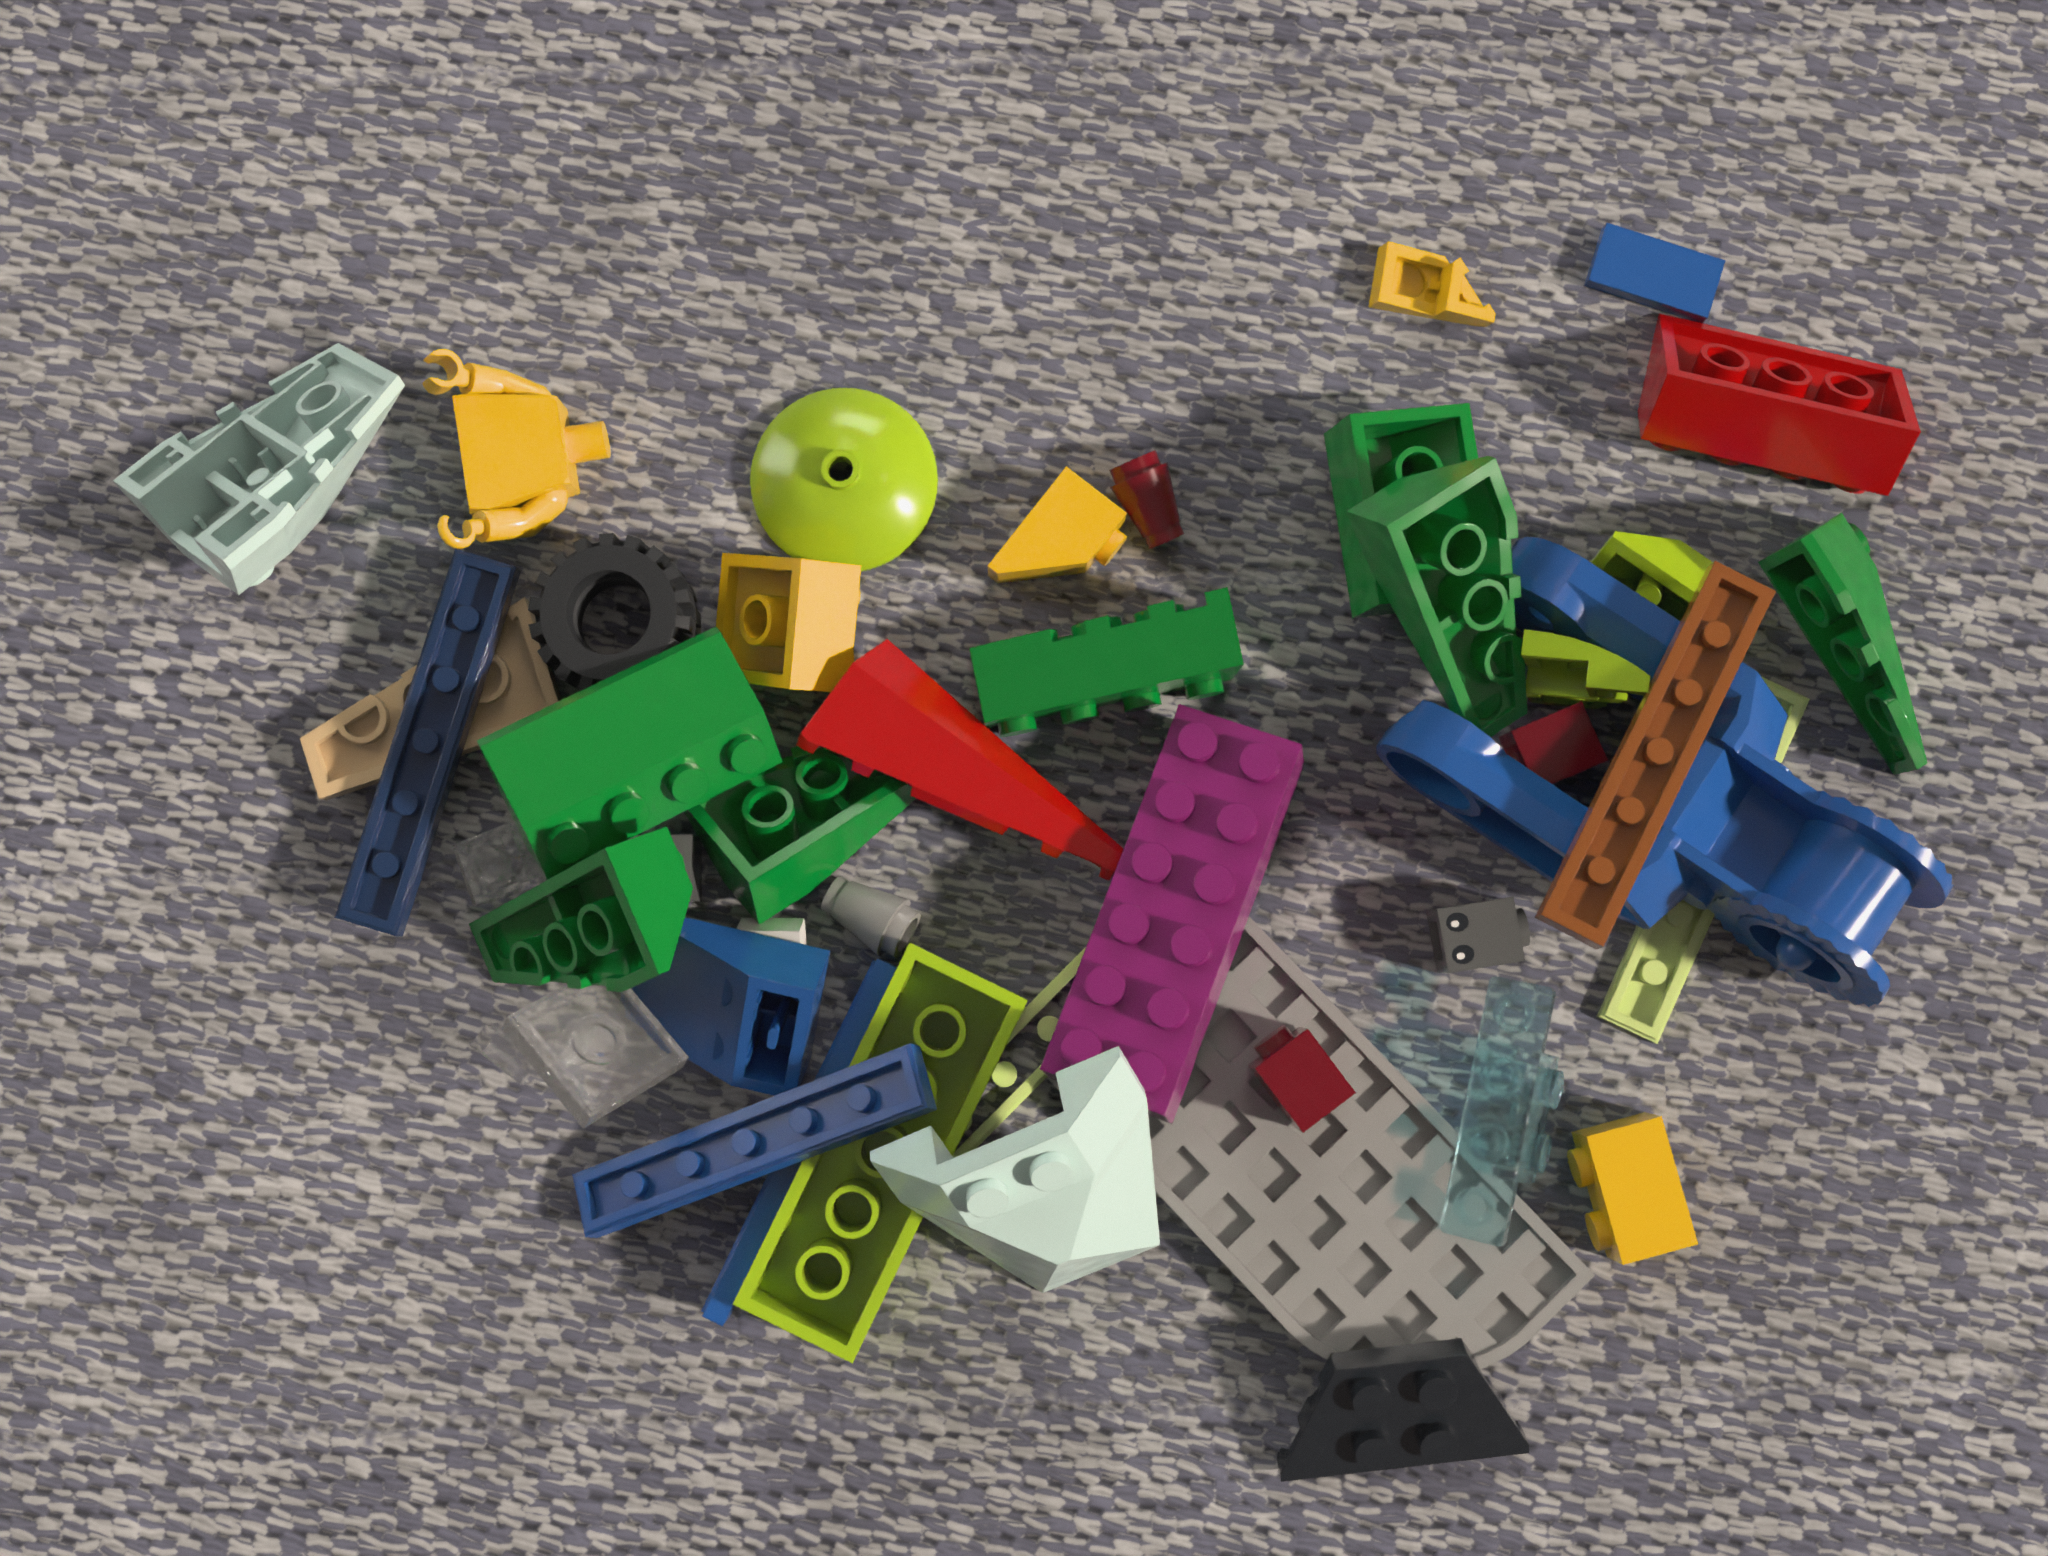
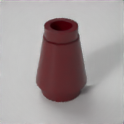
(1148, 498)

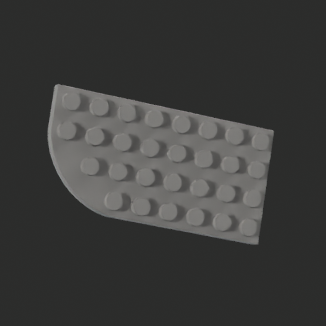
(1347, 1216)

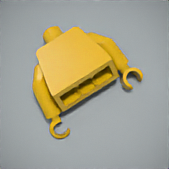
(513, 450)

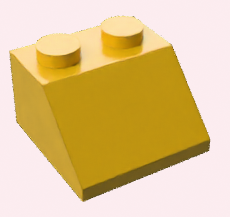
(789, 619)

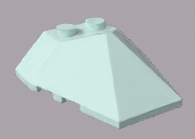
(264, 473)
(1049, 1195)

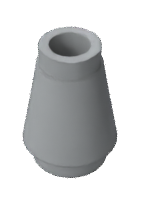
(871, 915)

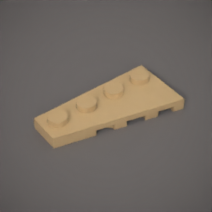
(354, 744)

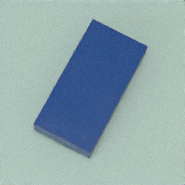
(1654, 273)

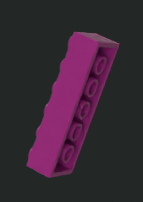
(1178, 903)

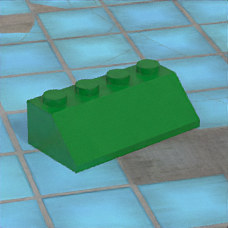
(630, 751)

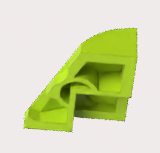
(1574, 671)

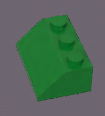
(1372, 452)

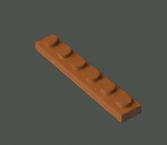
(1655, 755)

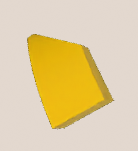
(1425, 286)

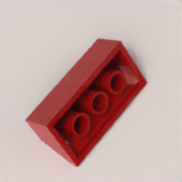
(1776, 406)

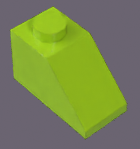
(1654, 567)

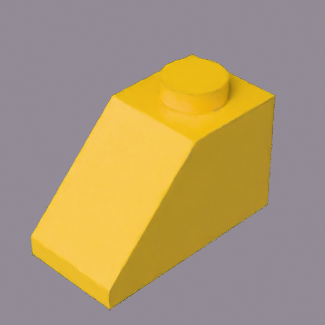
(1062, 534)

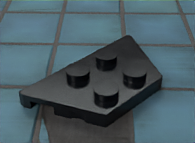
(1399, 1412)

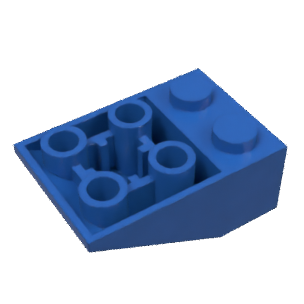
(741, 1004)

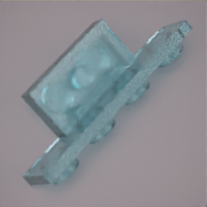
(1503, 1112)

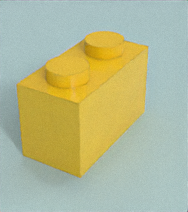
(1631, 1188)

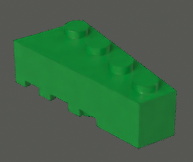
(1107, 664)

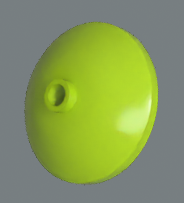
(851, 520)

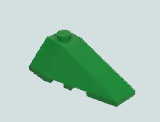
(1448, 573)
(1844, 616)
(794, 826)
(594, 923)

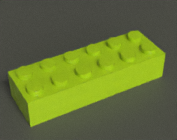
(840, 1221)

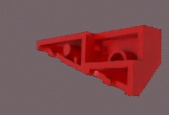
(910, 728)

